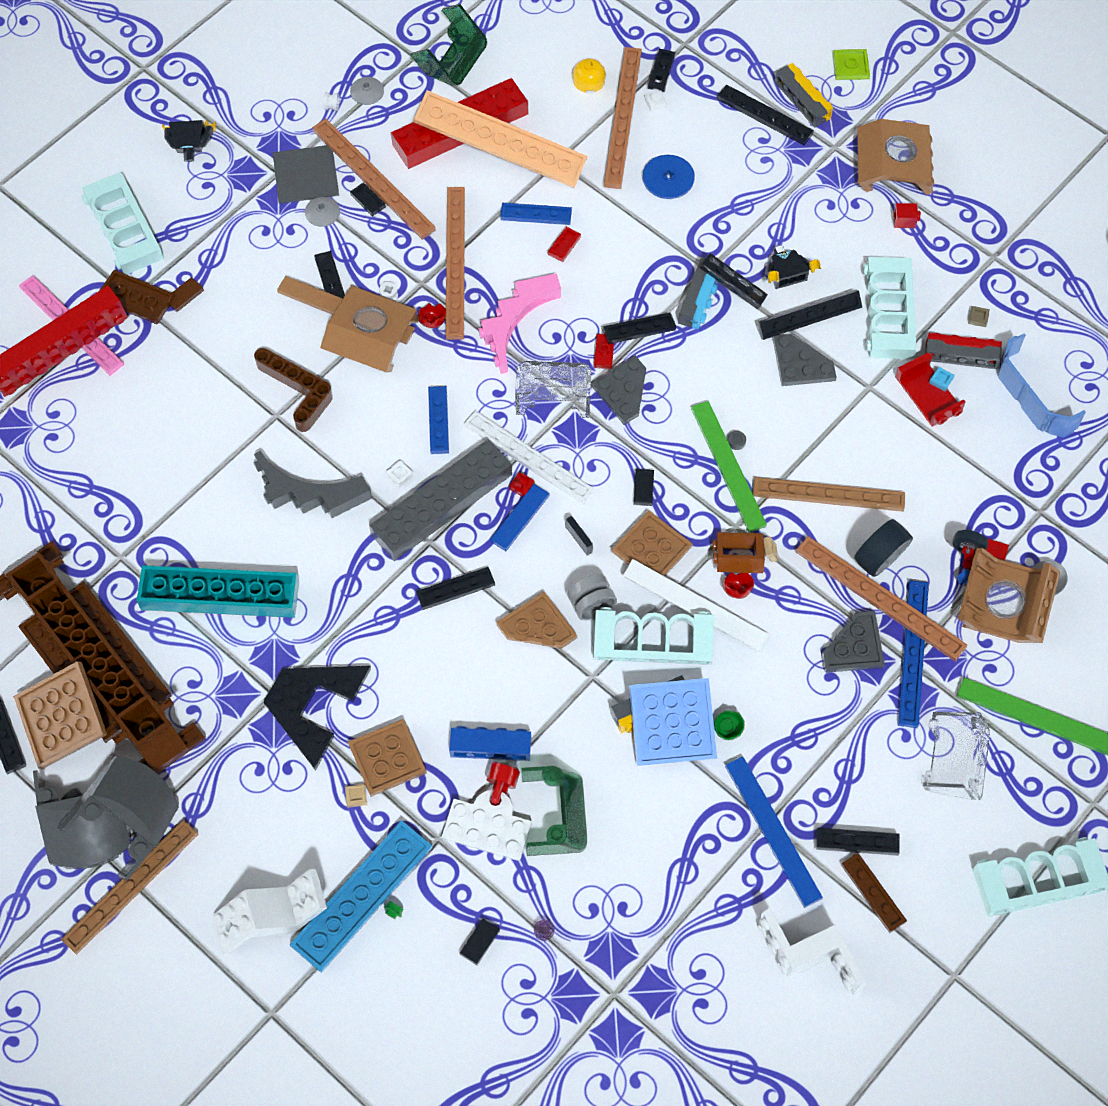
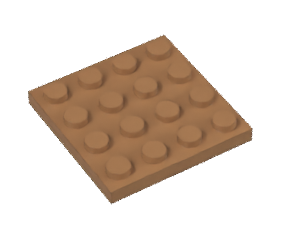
(60, 715)

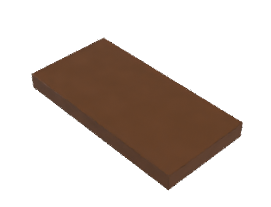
(139, 297)

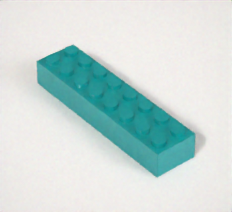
(218, 591)

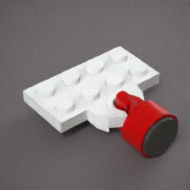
(490, 820)

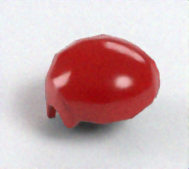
(432, 316)
(738, 585)

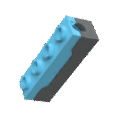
(698, 298)

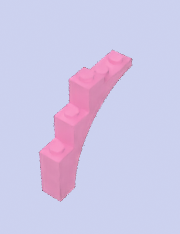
(527, 296)

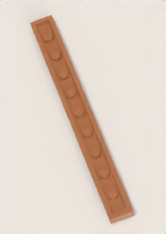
(623, 118)
(374, 179)
(455, 263)
(882, 599)

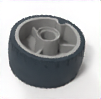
(883, 547)

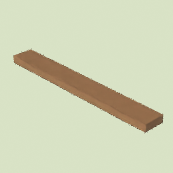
(319, 299)
(829, 494)
(127, 890)

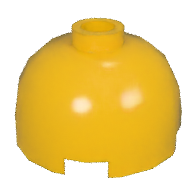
(589, 75)

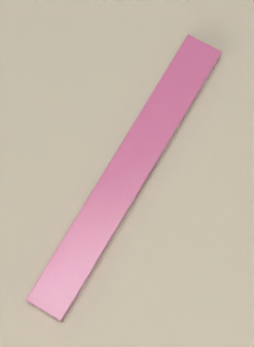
(54, 308)

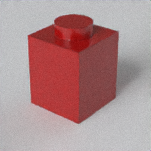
(906, 215)

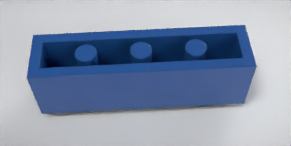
(490, 744)

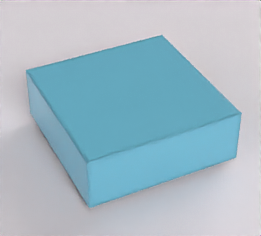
(942, 379)

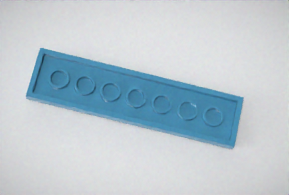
(361, 896)

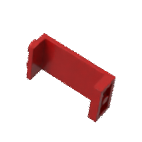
(931, 401)

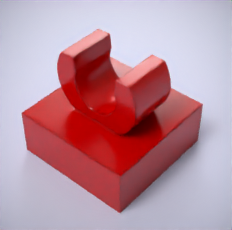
(521, 484)

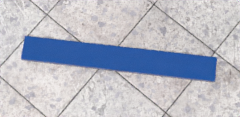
(913, 661)
(773, 832)

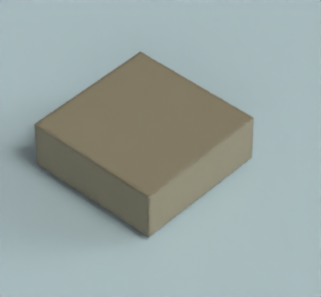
(979, 316)

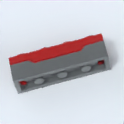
(964, 350)

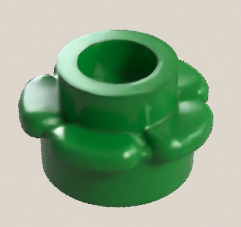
(393, 910)

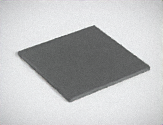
(305, 174)

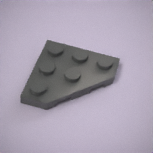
(801, 363)
(623, 389)
(855, 646)

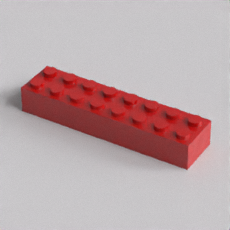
(419, 144)
(59, 339)

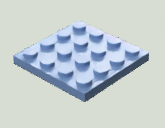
(672, 721)

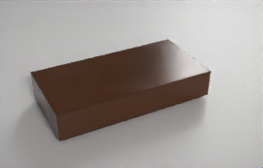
(185, 294)

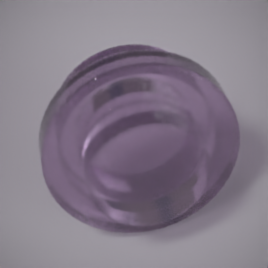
(544, 930)

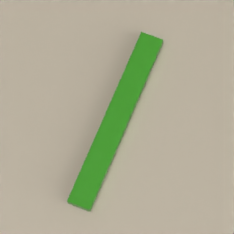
(728, 467)
(1034, 715)

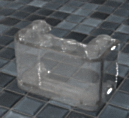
(553, 382)

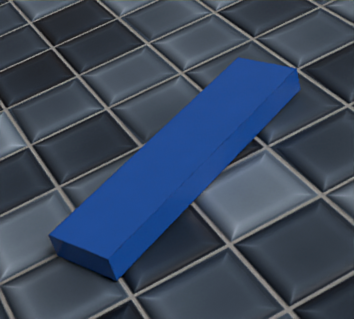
(536, 213)
(438, 420)
(520, 517)

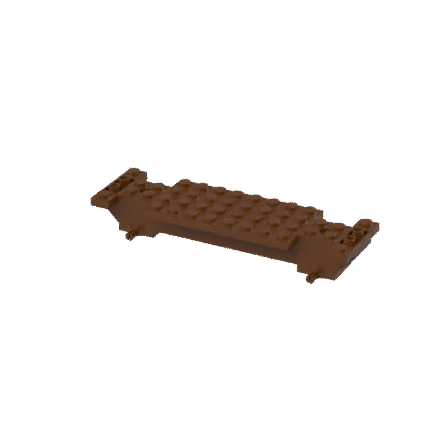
(78, 628)

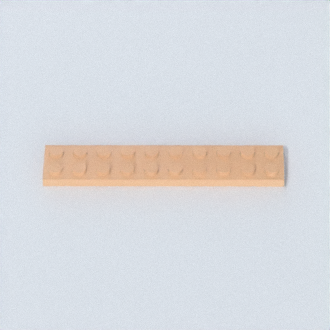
(500, 139)

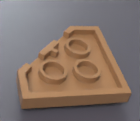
(537, 624)

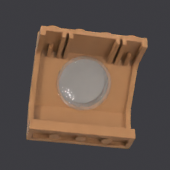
(895, 153)
(368, 328)
(1008, 598)

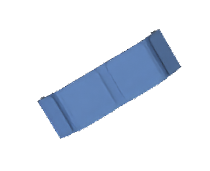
(1030, 403)

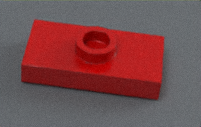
(564, 244)
(603, 353)

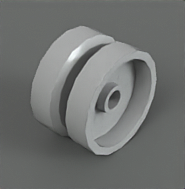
(591, 595)

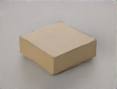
(770, 549)
(356, 795)

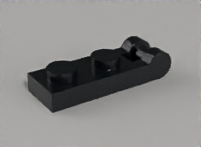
(661, 69)

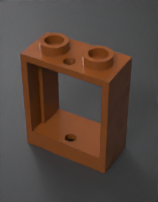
(739, 563)

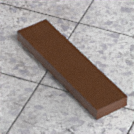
(873, 893)

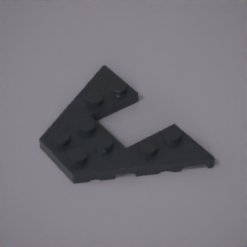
(293, 693)

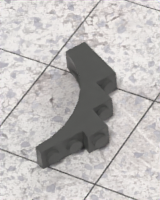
(333, 498)

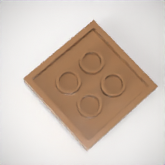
(652, 545)
(387, 757)

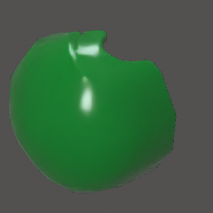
(729, 725)

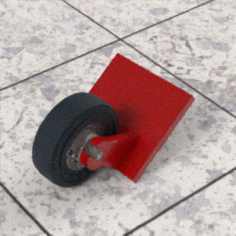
(967, 541)

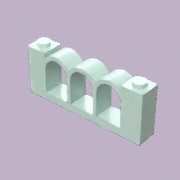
(134, 256)
(890, 344)
(702, 638)
(1083, 852)

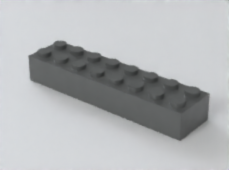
(440, 500)

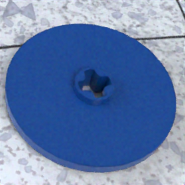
(660, 185)

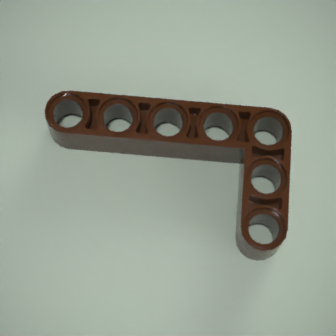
(298, 383)

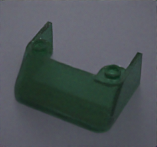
(461, 55)
(572, 833)

